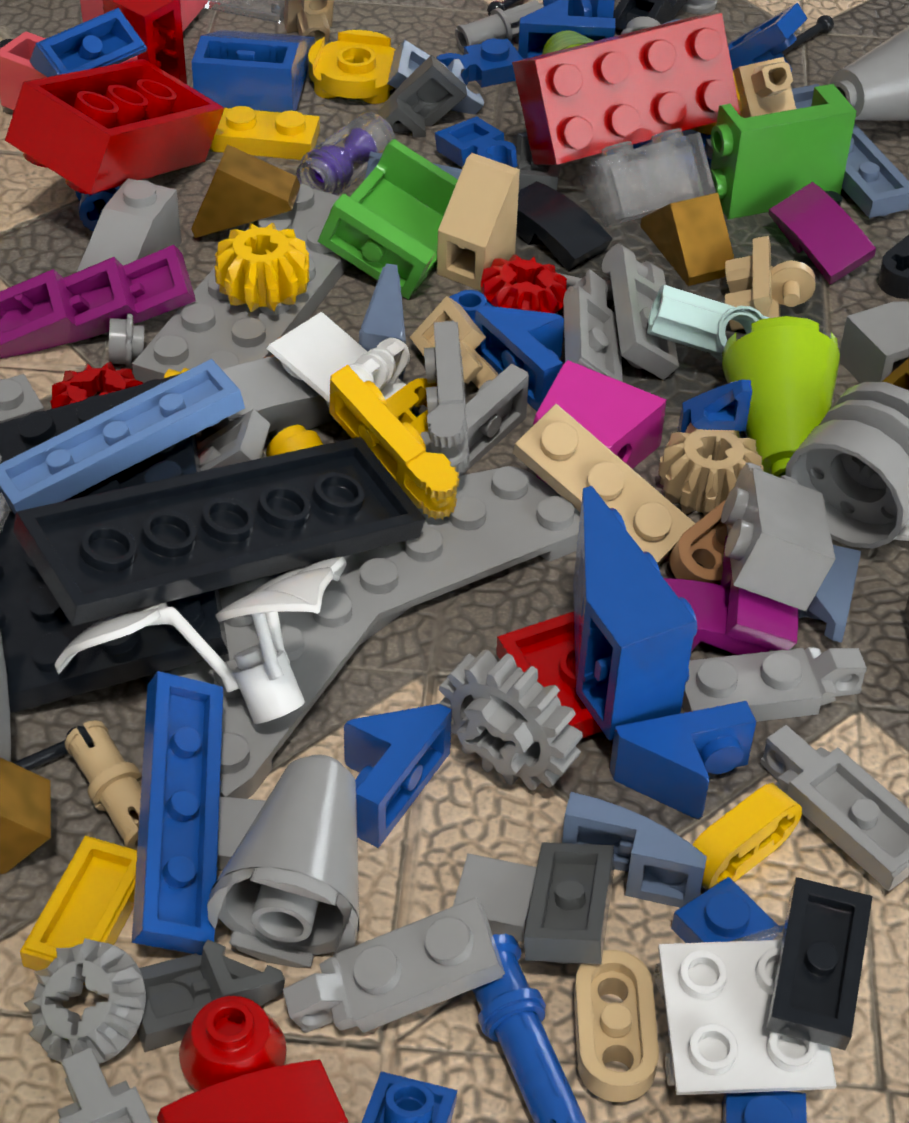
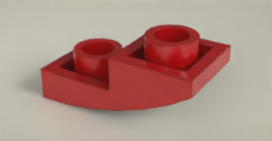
(271, 1095)

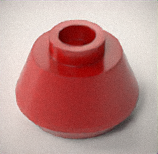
(229, 1041)

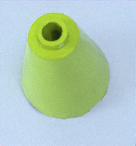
(791, 383)

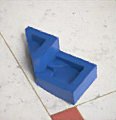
(718, 408)

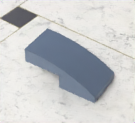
(657, 860)

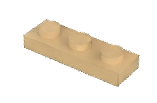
(575, 459)

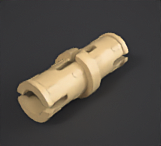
(112, 781)

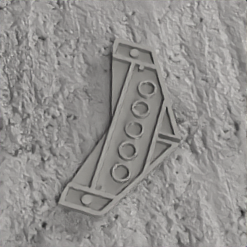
(496, 524)

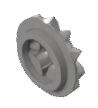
(103, 1027)

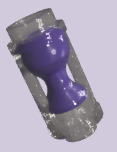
(332, 167)

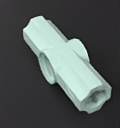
(696, 319)

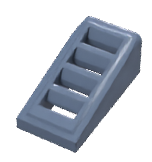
(385, 312)

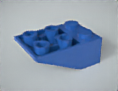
(251, 69)
(627, 625)

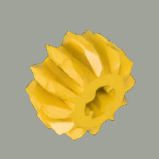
(262, 267)

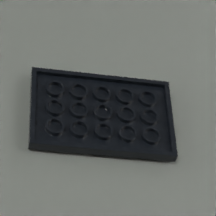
(31, 619)

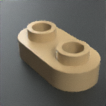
(616, 1030)

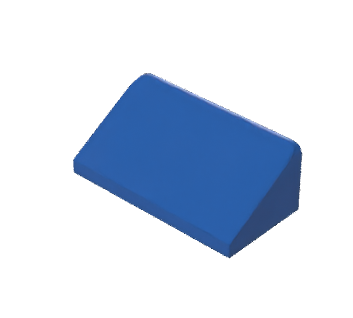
(89, 45)

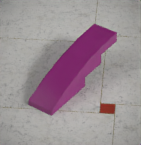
(73, 308)

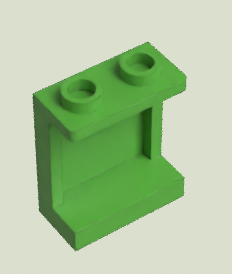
(778, 153)
(392, 217)

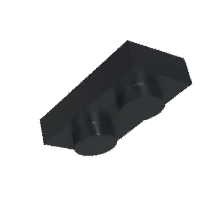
(820, 964)

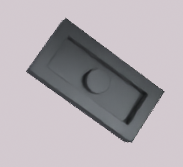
(570, 903)

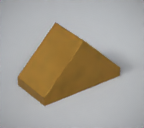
(244, 192)
(692, 237)

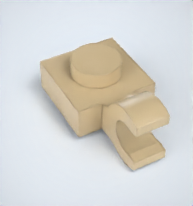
(474, 366)

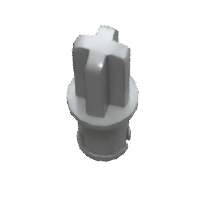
(498, 25)

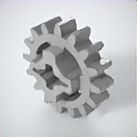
(510, 719)

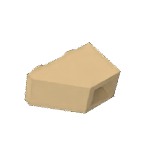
(478, 220)

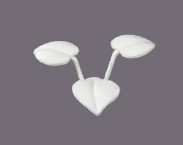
(263, 669)

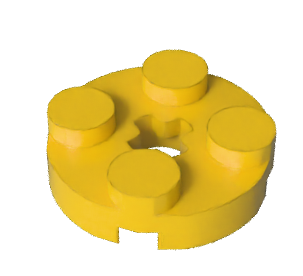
(352, 66)

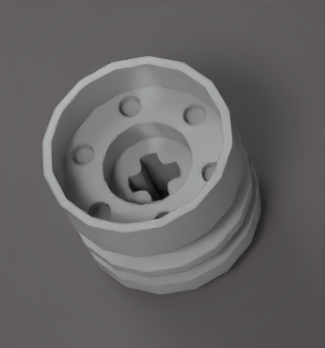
(860, 464)

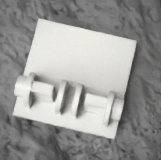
(322, 348)
(718, 1023)

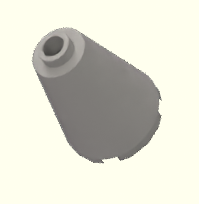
(878, 81)
(295, 870)

